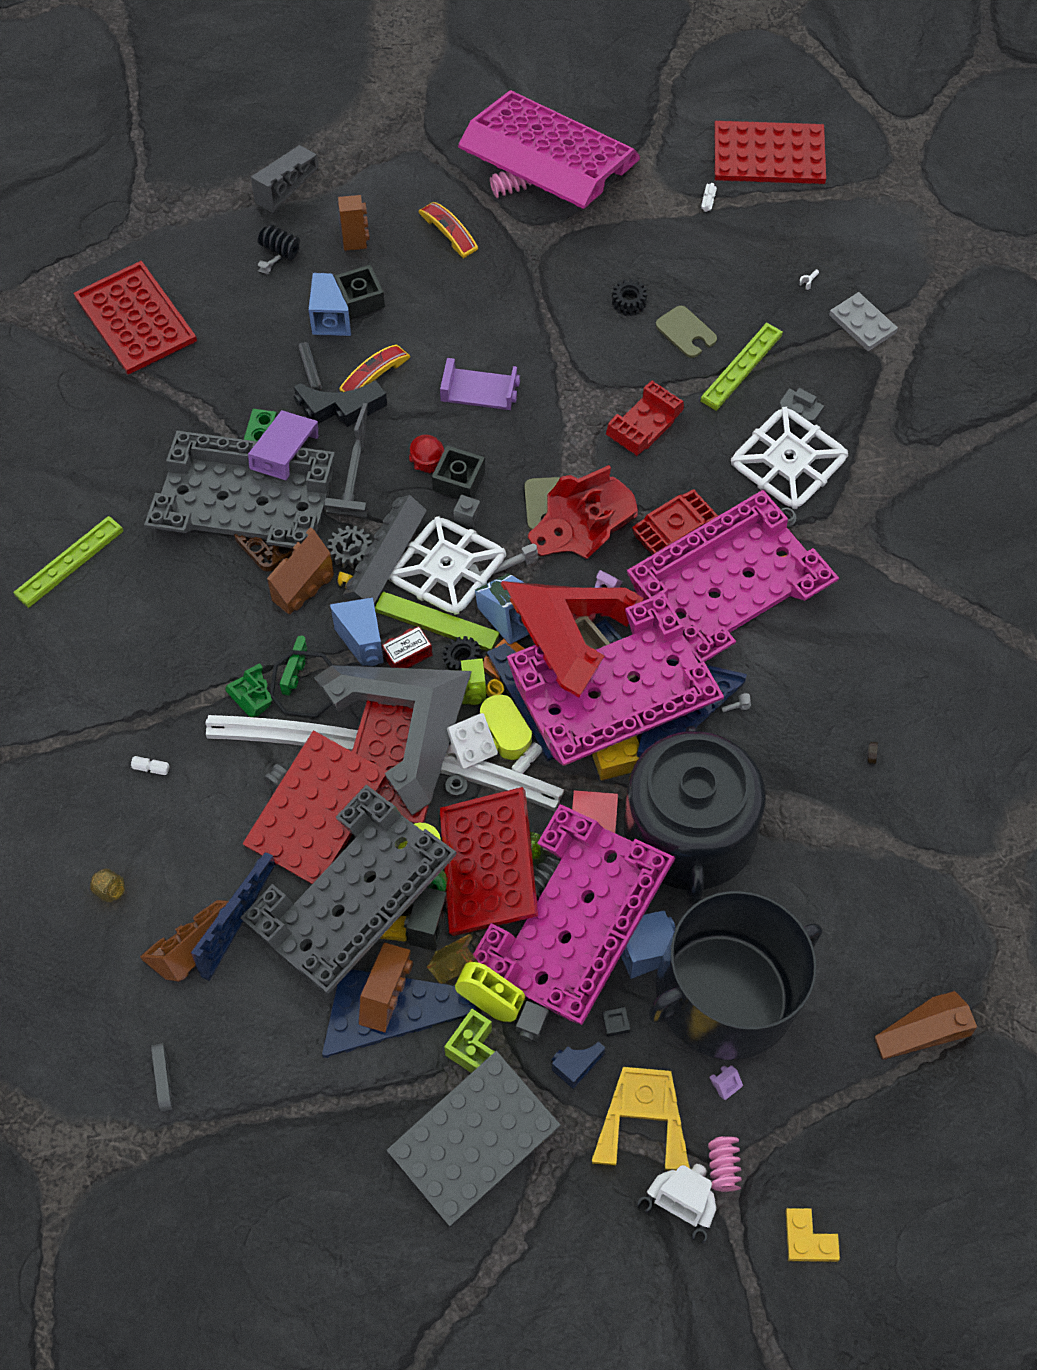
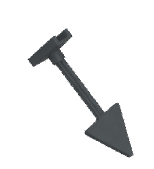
(347, 505)

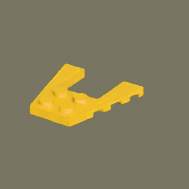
(643, 1096)

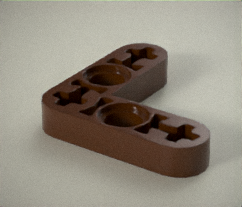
(270, 553)

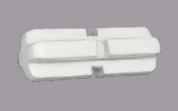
(708, 197)
(529, 756)
(145, 764)

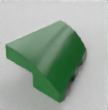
(251, 692)

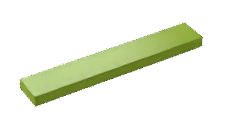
(741, 366)
(68, 561)
(435, 620)

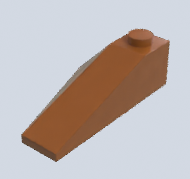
(173, 956)
(930, 1024)

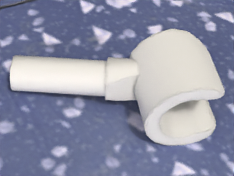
(807, 279)

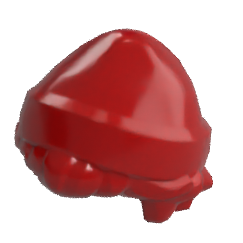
(426, 453)

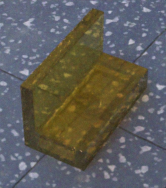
(451, 960)

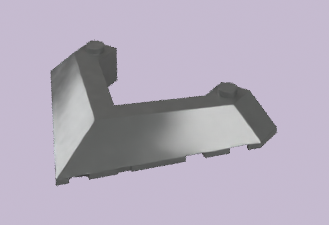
(435, 705)

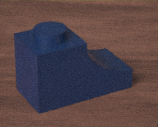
(575, 1064)

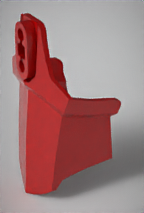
(583, 513)

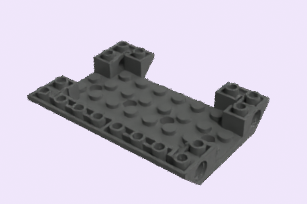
(220, 467)
(344, 885)

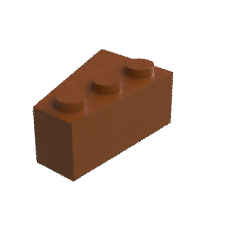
(353, 222)
(384, 986)

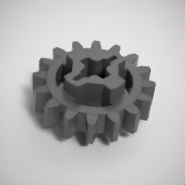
(349, 545)

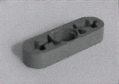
(162, 1077)

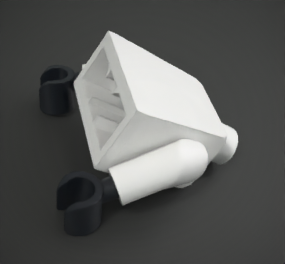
(685, 1195)

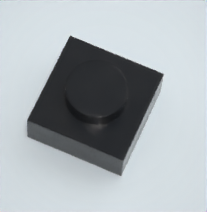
(616, 1021)

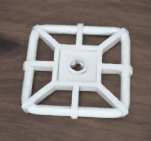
(790, 469)
(449, 575)

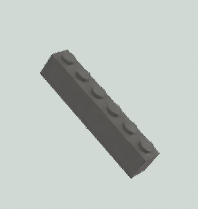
(385, 550)

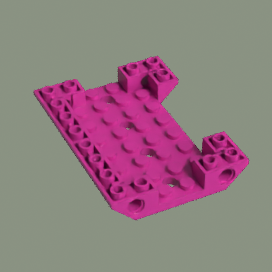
(546, 148)
(715, 561)
(623, 705)
(596, 928)

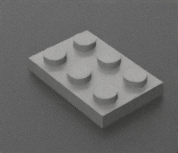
(863, 321)

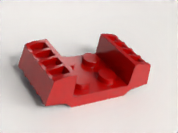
(646, 419)
(673, 521)

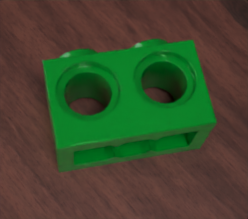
(259, 423)

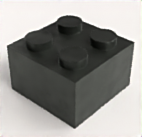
(361, 291)
(458, 473)
(427, 919)

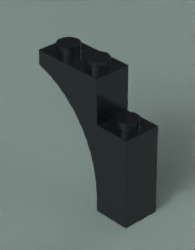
(345, 405)

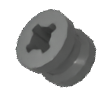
(275, 777)

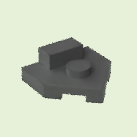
(803, 404)

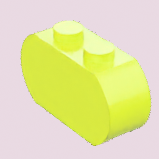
(506, 726)
(490, 991)

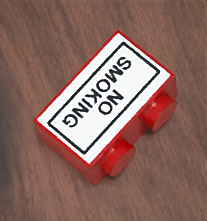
(407, 649)

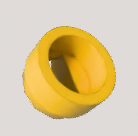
(343, 577)
(494, 687)

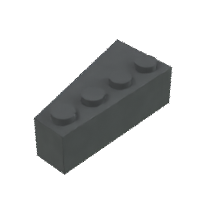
(283, 177)

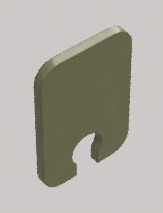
(682, 328)
(536, 498)

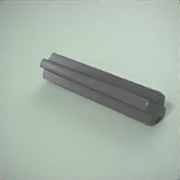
(310, 367)

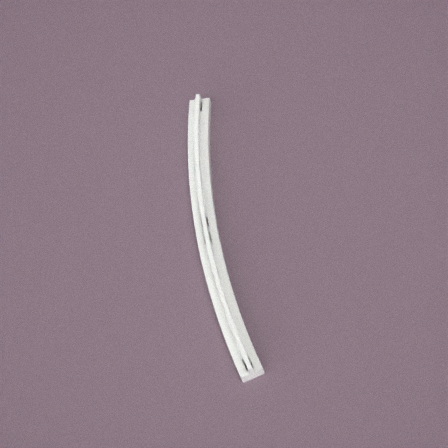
(298, 732)

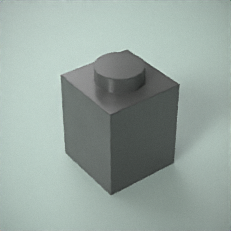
(467, 512)
(532, 1022)

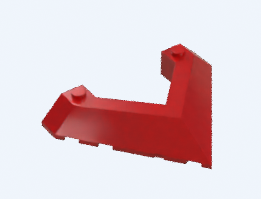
(549, 620)

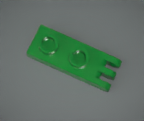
(295, 664)

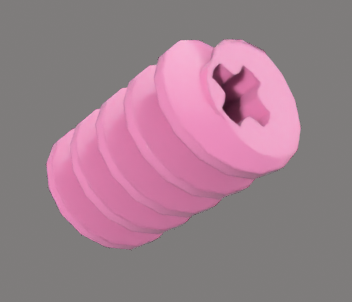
(506, 182)
(723, 1164)

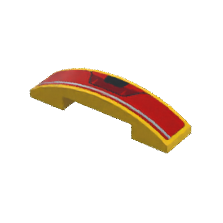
(451, 227)
(374, 367)

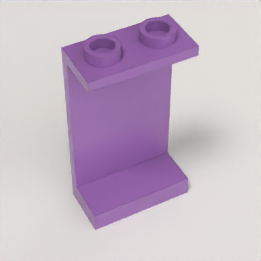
(478, 387)
(281, 443)

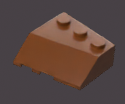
(301, 574)

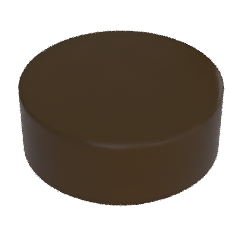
(872, 752)

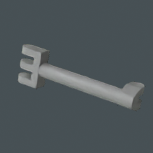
(529, 555)

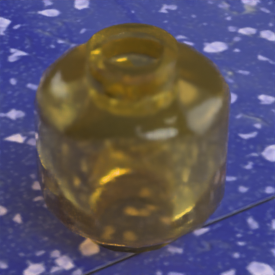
(107, 885)

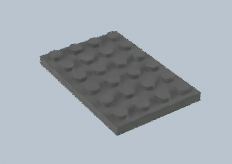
(473, 1138)

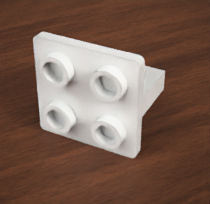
(471, 741)

